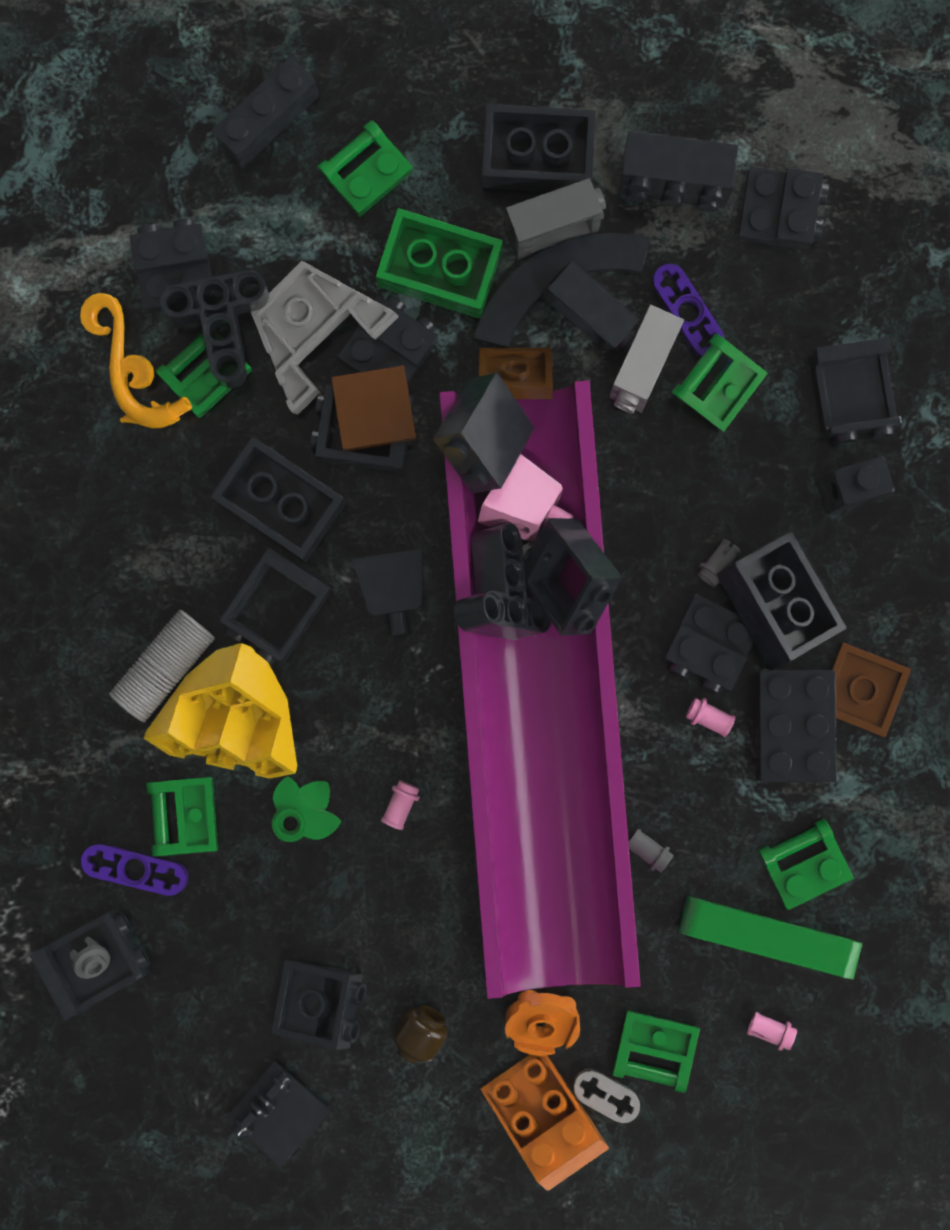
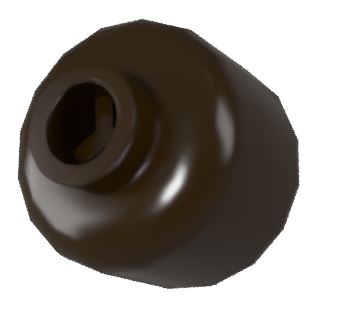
(420, 1034)

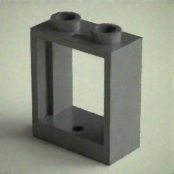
(554, 218)

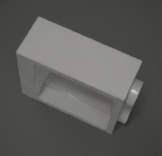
(645, 360)

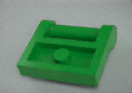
(373, 177)
(201, 385)
(729, 388)
(194, 816)
(810, 876)
(658, 1039)

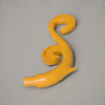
(119, 368)

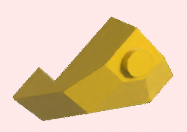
(230, 714)

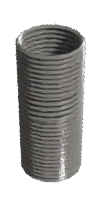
(169, 654)

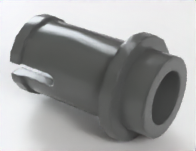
(718, 561)
(650, 851)

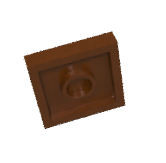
(523, 370)
(373, 408)
(867, 689)

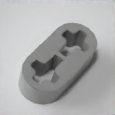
(601, 1103)

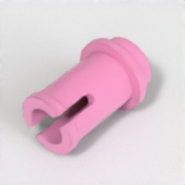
(710, 717)
(400, 804)
(772, 1031)

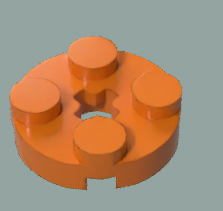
(557, 1013)

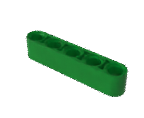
(770, 937)

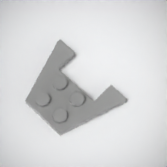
(301, 315)

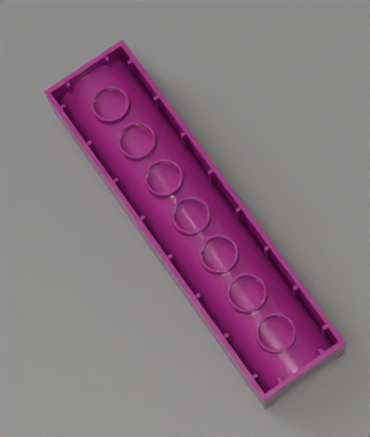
(547, 751)

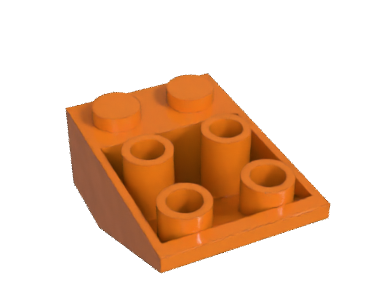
(544, 1120)

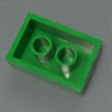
(439, 263)

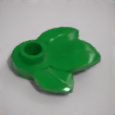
(307, 807)

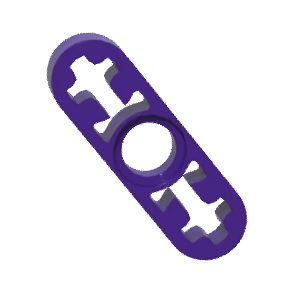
(666, 294)
(110, 853)

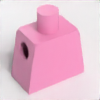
(524, 500)

